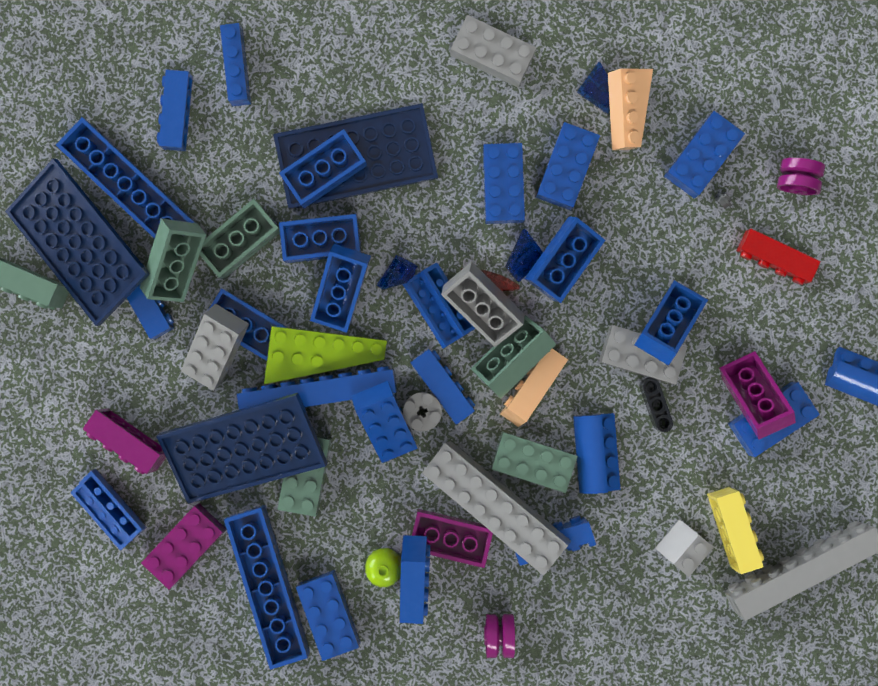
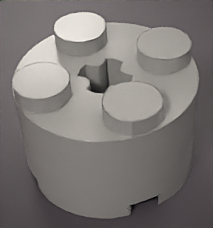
(432, 416)

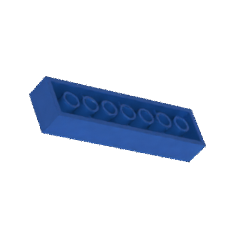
(119, 177)
(320, 392)
(267, 587)

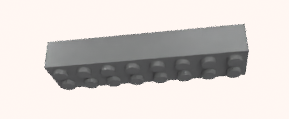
(496, 507)
(803, 570)

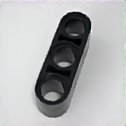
(663, 411)

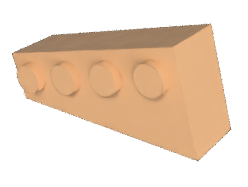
(628, 106)
(533, 388)

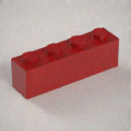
(778, 257)

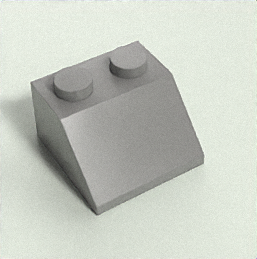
(684, 547)

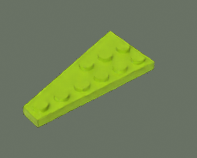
(306, 352)

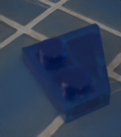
(596, 88)
(523, 256)
(397, 273)

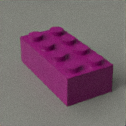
(757, 395)
(125, 440)
(454, 537)
(183, 546)

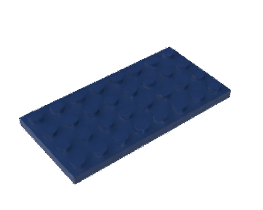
(390, 141)
(77, 242)
(242, 448)

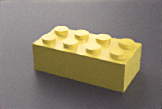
(735, 530)

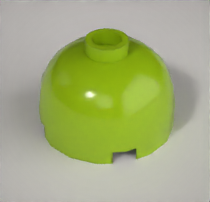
(383, 567)

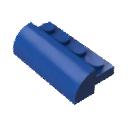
(438, 313)
(854, 375)
(596, 453)
(108, 509)

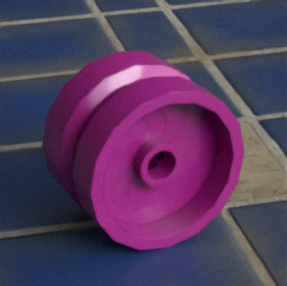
(801, 176)
(499, 636)

